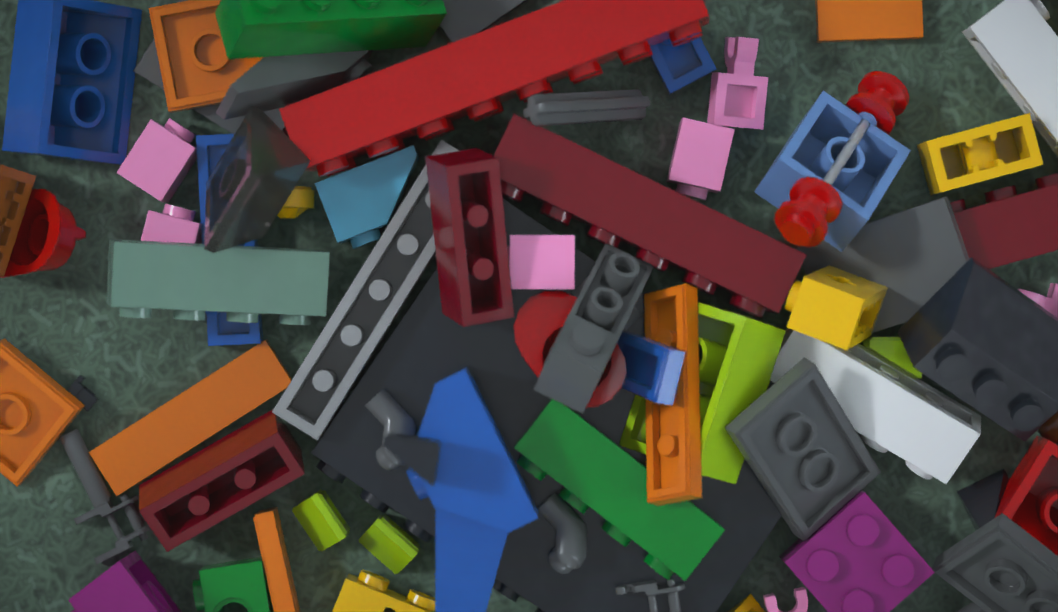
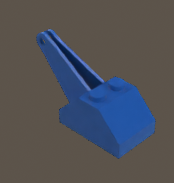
(475, 494)

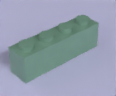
(229, 281)

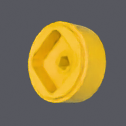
(297, 202)

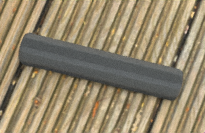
(586, 107)

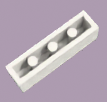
(1024, 59)
(889, 405)

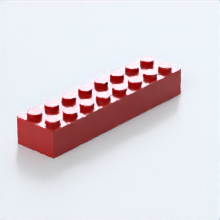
(480, 74)

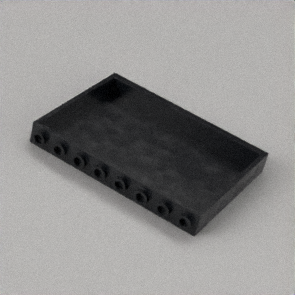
(434, 346)

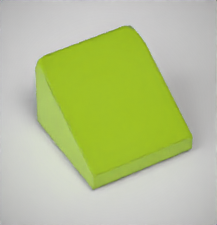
(893, 351)
(321, 520)
(389, 543)

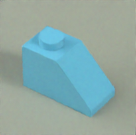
(366, 196)

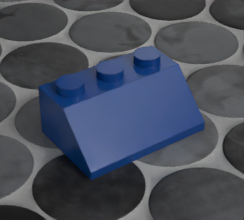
(72, 80)

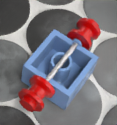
(837, 164)

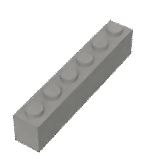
(363, 314)

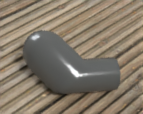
(394, 420)
(571, 534)

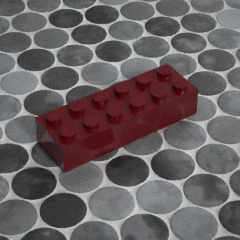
(646, 216)

